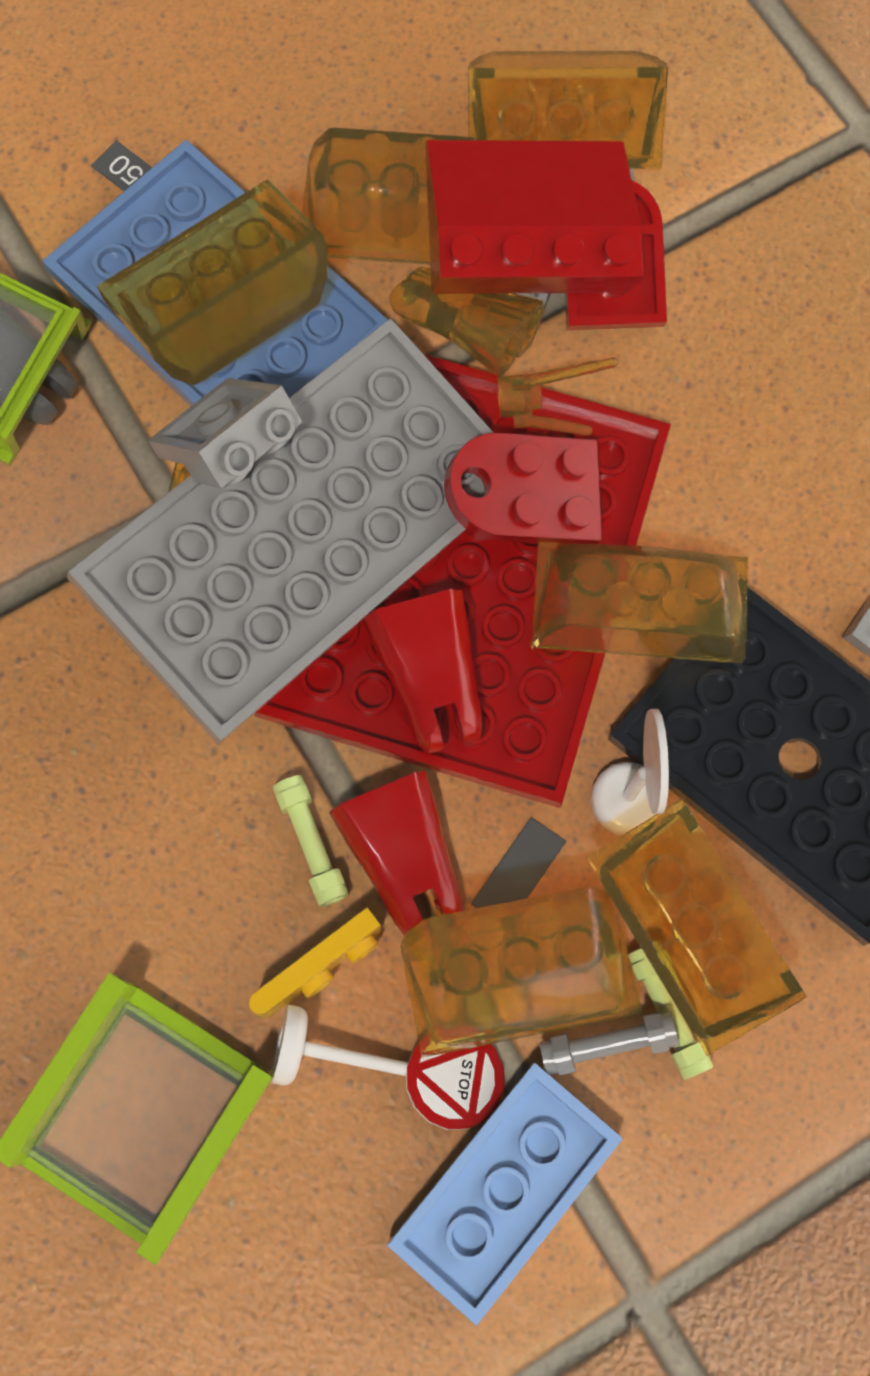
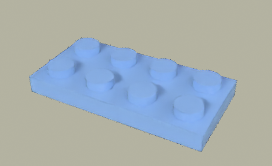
(504, 1193)

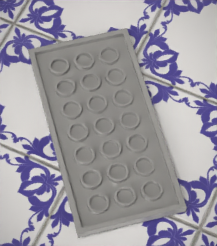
(264, 576)

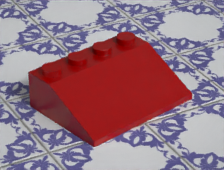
(532, 217)

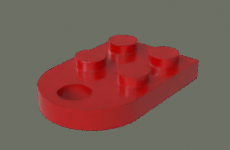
(646, 302)
(531, 488)

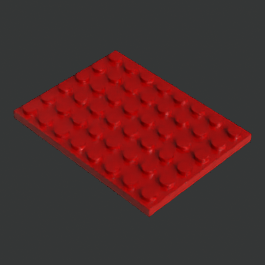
(528, 696)

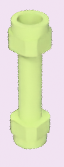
(326, 882)
(689, 1056)

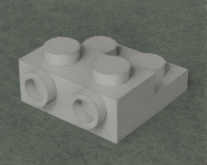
(228, 431)

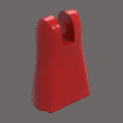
(429, 663)
(401, 847)

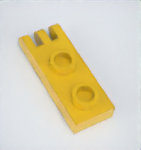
(313, 969)

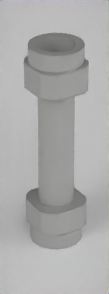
(561, 1054)

